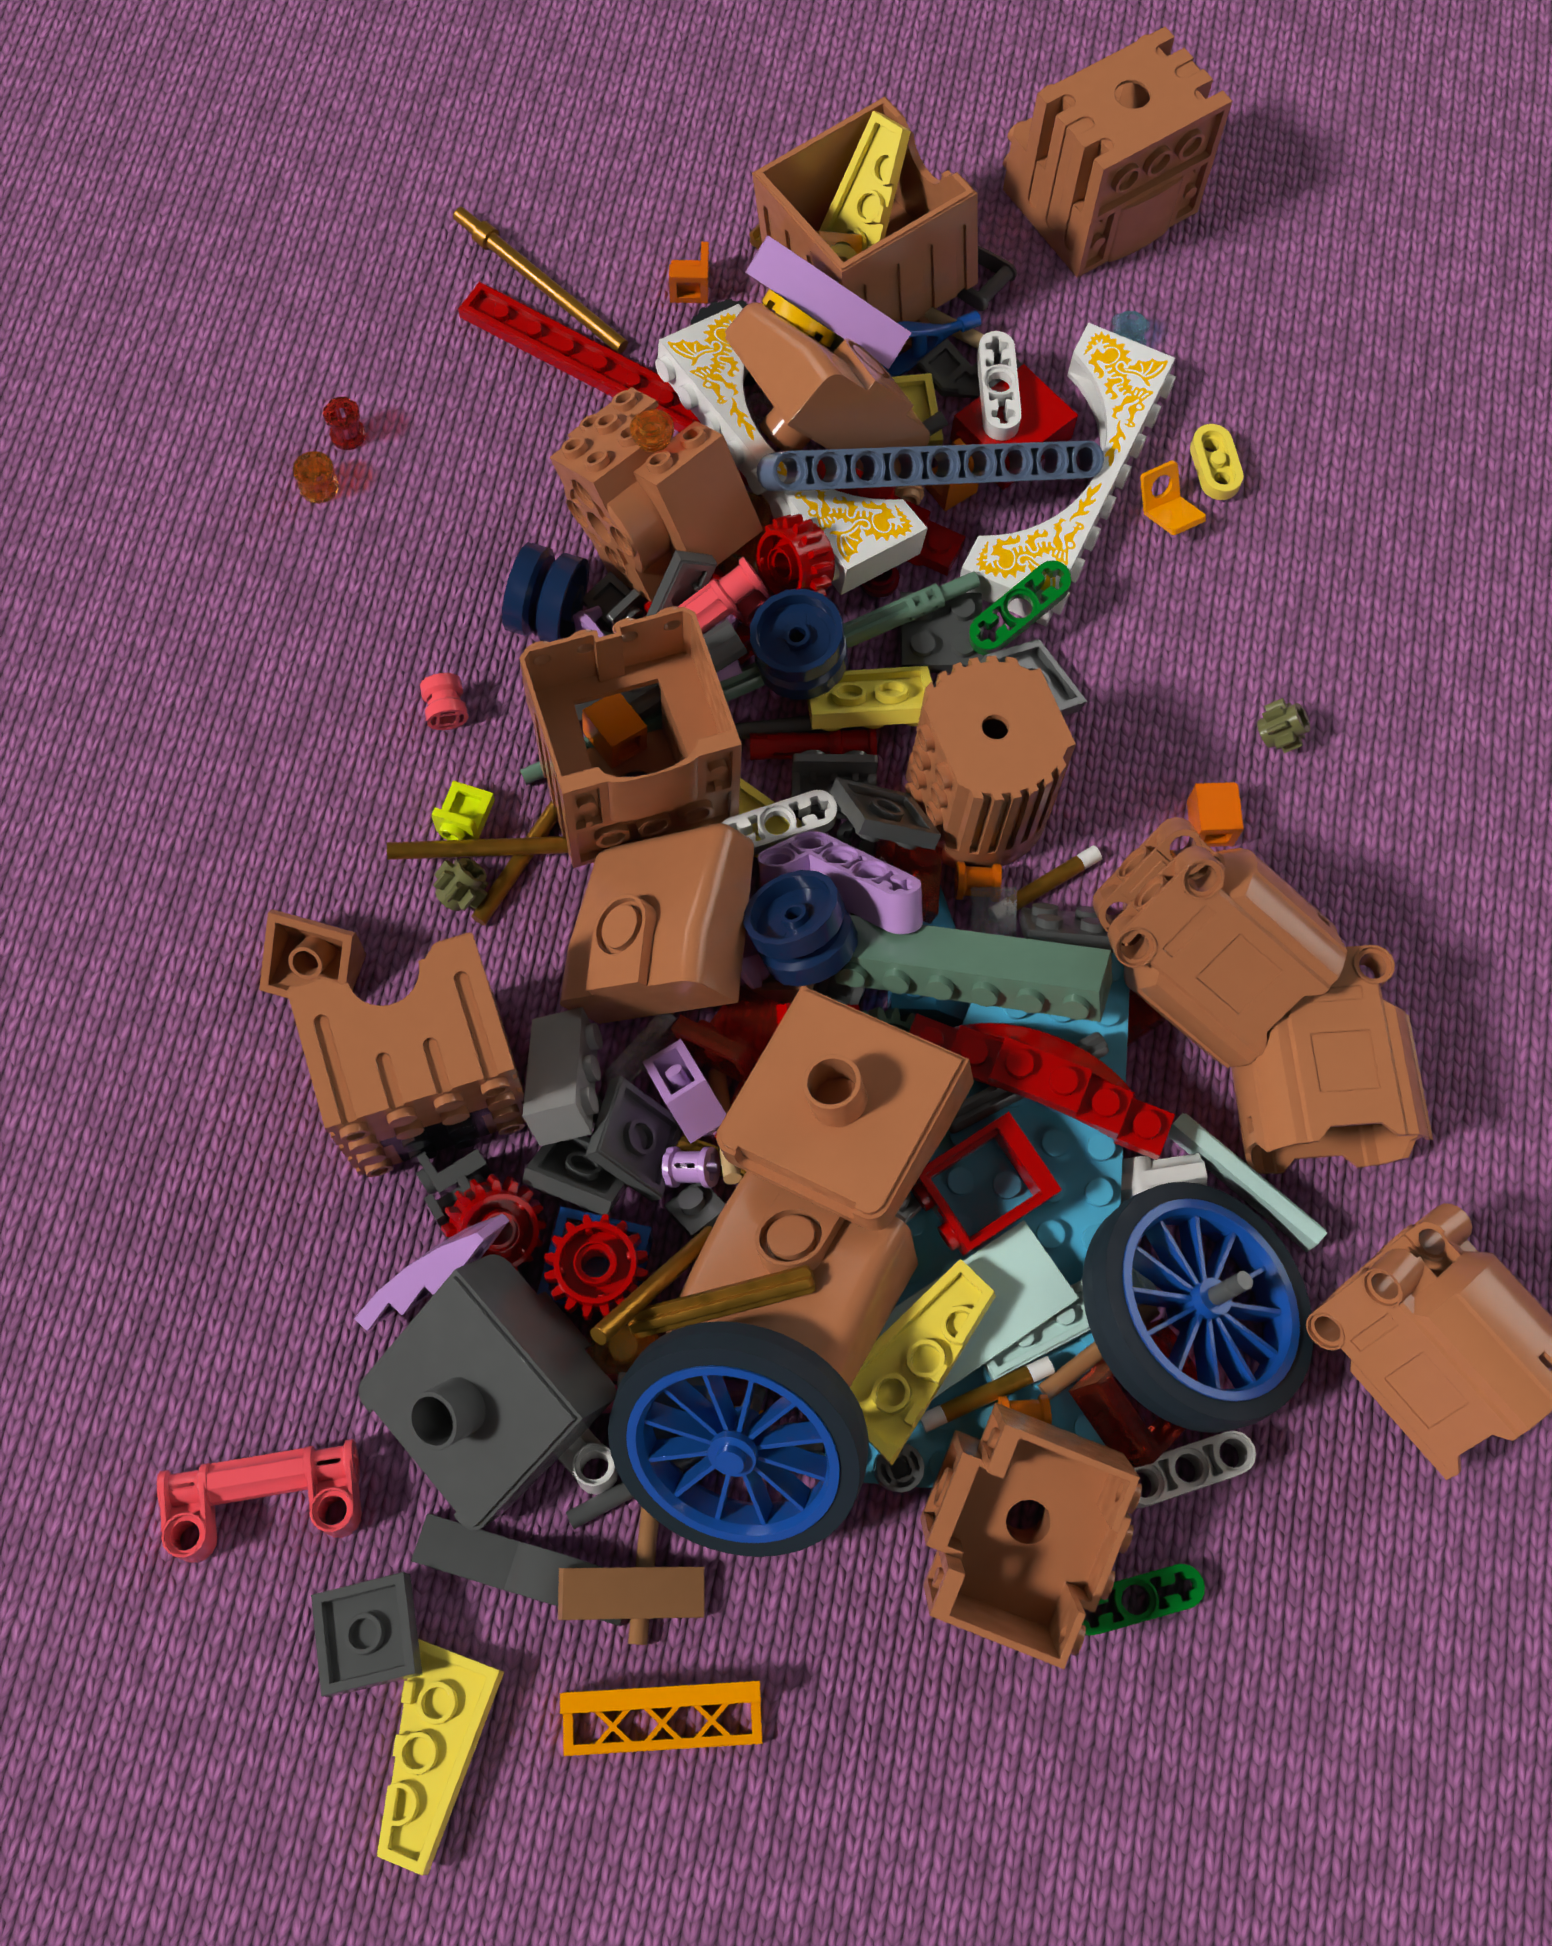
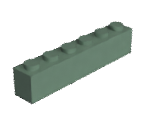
(982, 969)

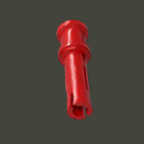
(784, 745)

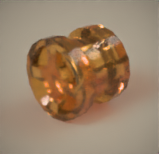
(307, 470)

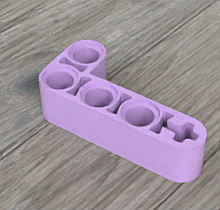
(864, 882)

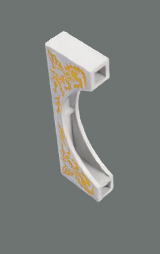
(709, 379)
(1122, 389)

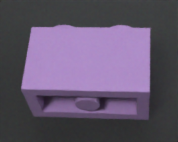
(685, 1091)

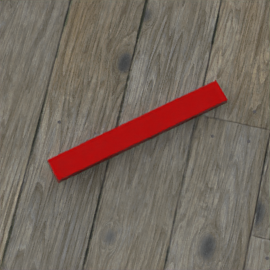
(569, 350)

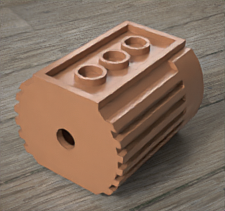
(988, 760)

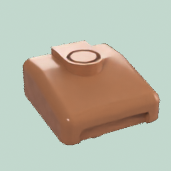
(822, 393)
(661, 926)
(844, 1109)
(854, 1270)

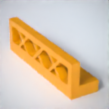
(660, 1697)

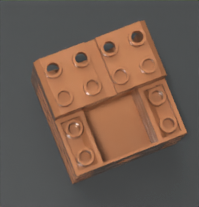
(1116, 152)
(687, 763)

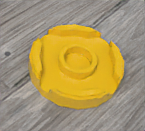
(798, 318)

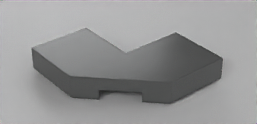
(953, 373)

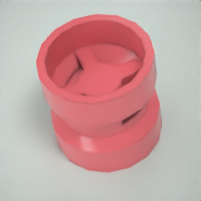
(444, 706)

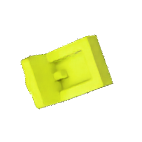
(463, 812)

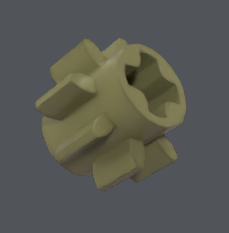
(1283, 725)
(460, 884)

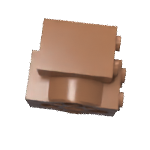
(652, 503)
(1033, 1581)

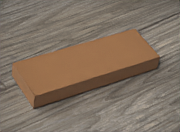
(630, 1593)

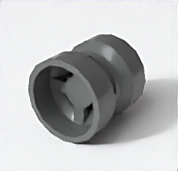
(899, 1477)

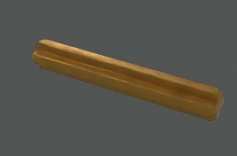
(723, 1301)

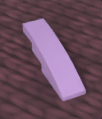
(827, 301)
(430, 1271)

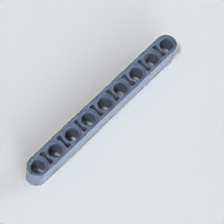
(917, 470)

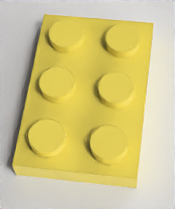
(871, 699)

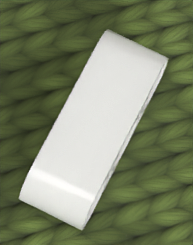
(1206, 1462)

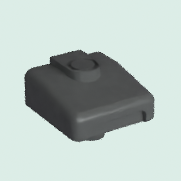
(487, 1388)

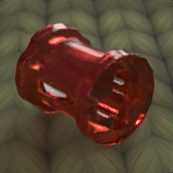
(350, 423)

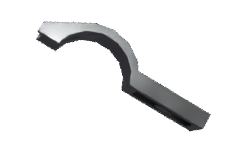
(494, 1560)

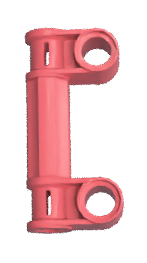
(736, 593)
(192, 1495)

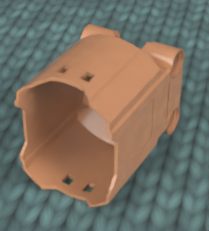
(1216, 941)
(1335, 1077)
(1443, 1339)

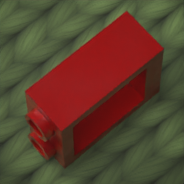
(1022, 1157)

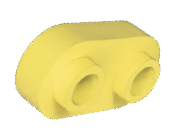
(1218, 465)

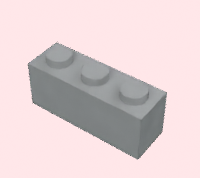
(562, 1076)

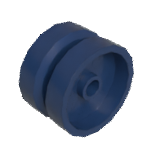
(544, 593)
(799, 644)
(801, 928)

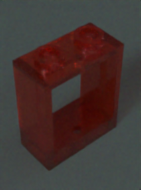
(1115, 1416)

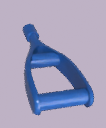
(923, 345)

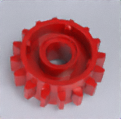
(795, 556)
(496, 1198)
(591, 1241)

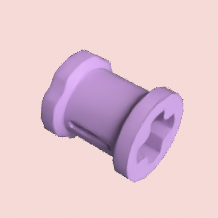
(707, 1157)

